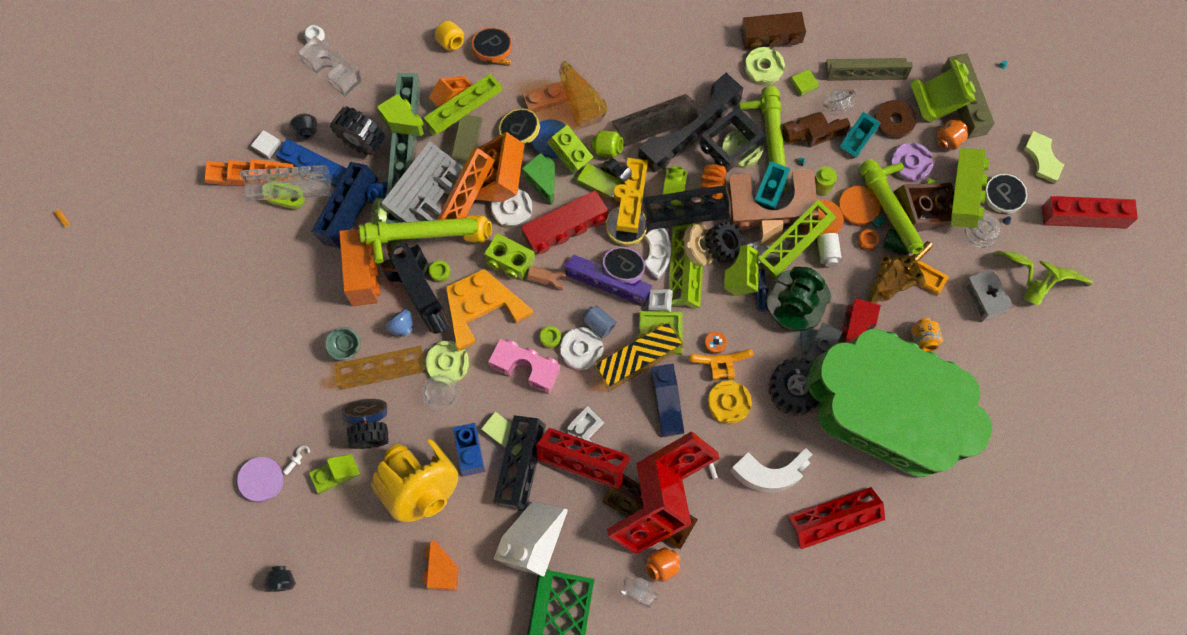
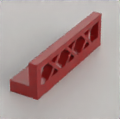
(579, 461)
(839, 520)

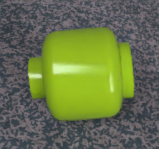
(607, 144)

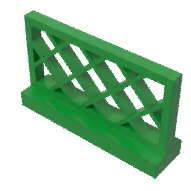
(541, 601)

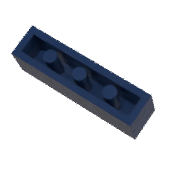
(344, 204)

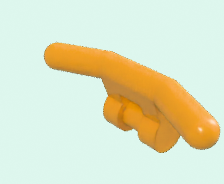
(726, 359)

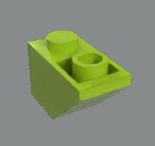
(399, 117)
(675, 181)

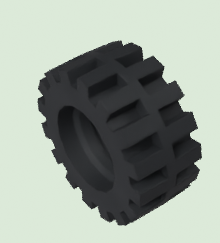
(716, 245)
(367, 435)

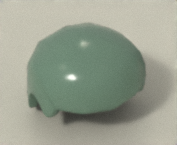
(342, 343)

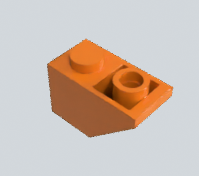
(442, 571)

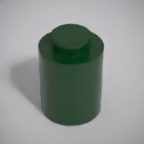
(894, 243)

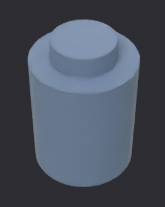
(599, 321)

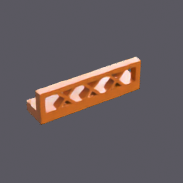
(464, 191)

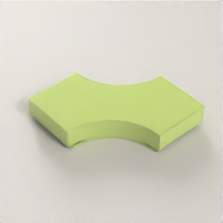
(1046, 163)

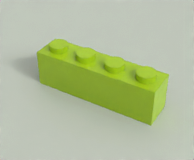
(968, 188)

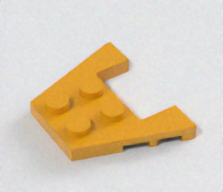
(477, 297)

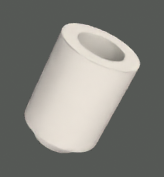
(829, 249)

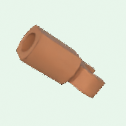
(546, 277)

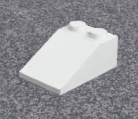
(532, 538)

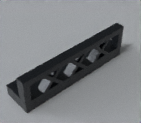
(689, 211)
(526, 466)

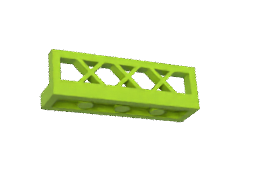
(462, 104)
(802, 245)
(691, 280)

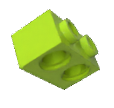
(570, 149)
(513, 252)

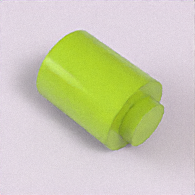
(825, 180)

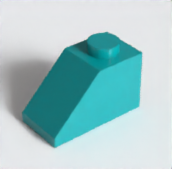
(772, 186)

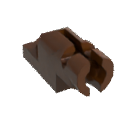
(814, 129)

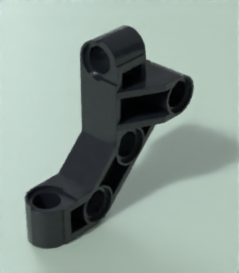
(409, 271)

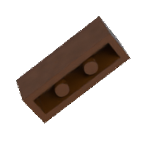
(773, 30)

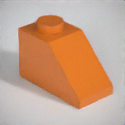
(447, 89)

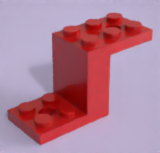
(663, 493)

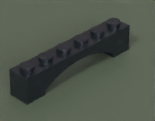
(660, 150)

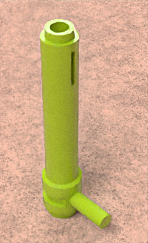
(771, 110)
(876, 180)
(384, 232)

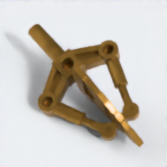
(893, 272)

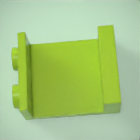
(944, 92)

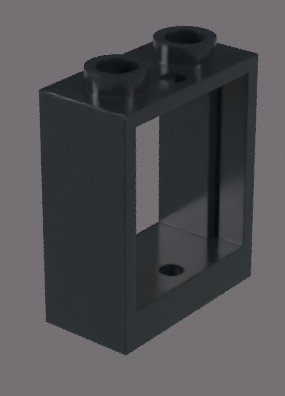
(745, 126)

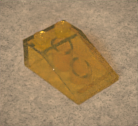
(583, 98)

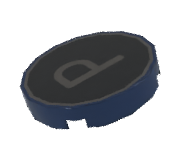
(364, 410)

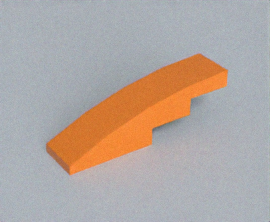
(230, 172)

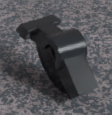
(614, 169)

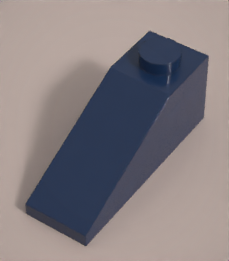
(667, 399)

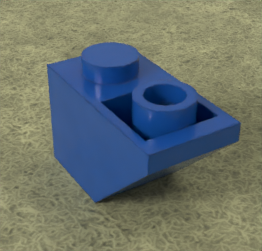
(469, 449)

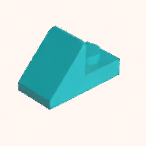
(860, 134)

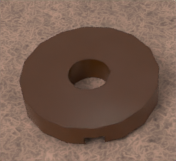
(898, 109)

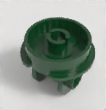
(798, 299)

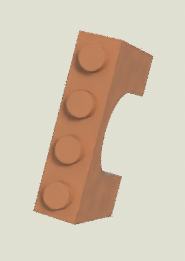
(748, 214)

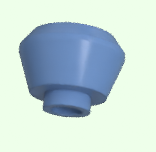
(400, 323)

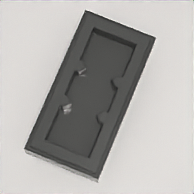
(825, 339)

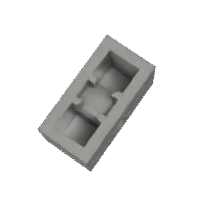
(987, 295)

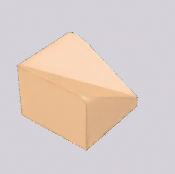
(770, 231)

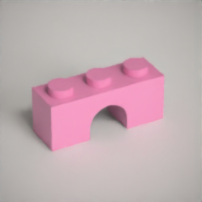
(508, 356)

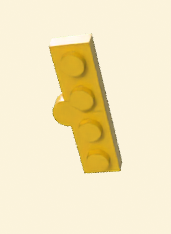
(630, 196)

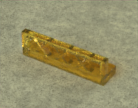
(380, 373)

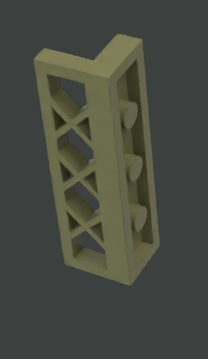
(868, 69)

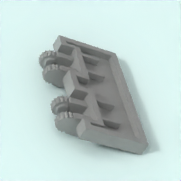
(420, 185)

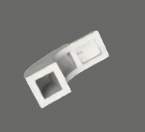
(769, 480)

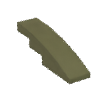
(466, 139)

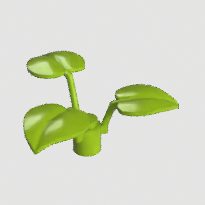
(1038, 289)

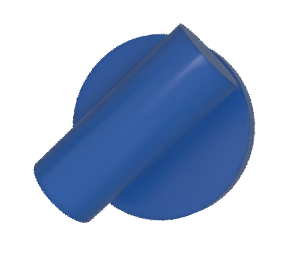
(376, 191)

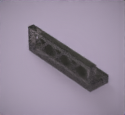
(656, 119)

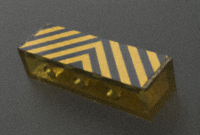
(638, 356)

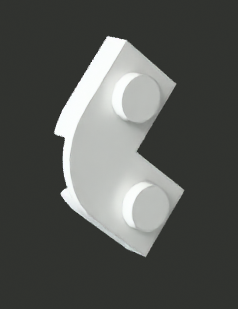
(584, 427)

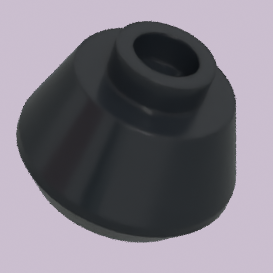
(303, 126)
(279, 580)

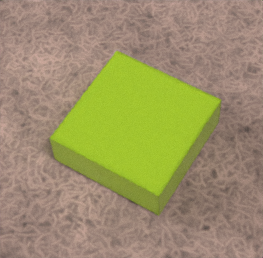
(804, 82)

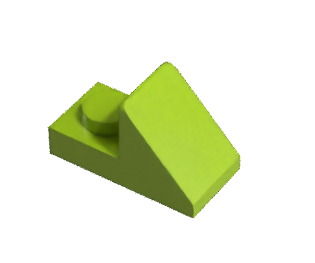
(336, 472)

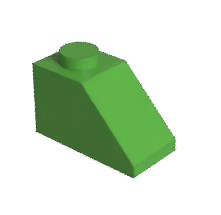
(541, 175)

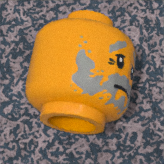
(927, 334)

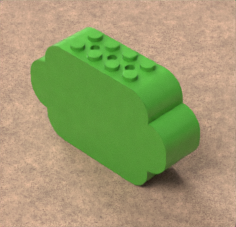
(899, 403)

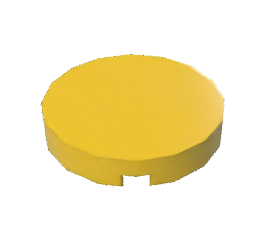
(729, 402)

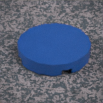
(547, 129)

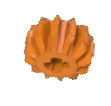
(714, 176)

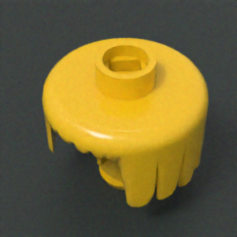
(414, 490)

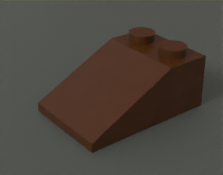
(927, 204)

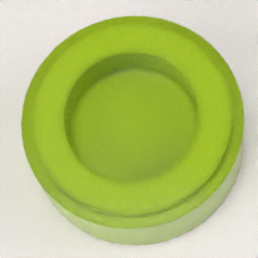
(439, 271)
(550, 337)

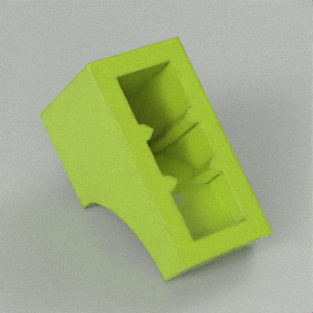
(743, 274)

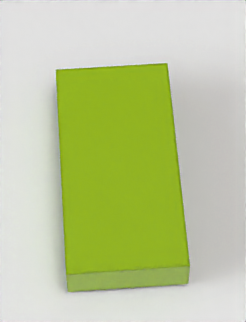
(598, 180)

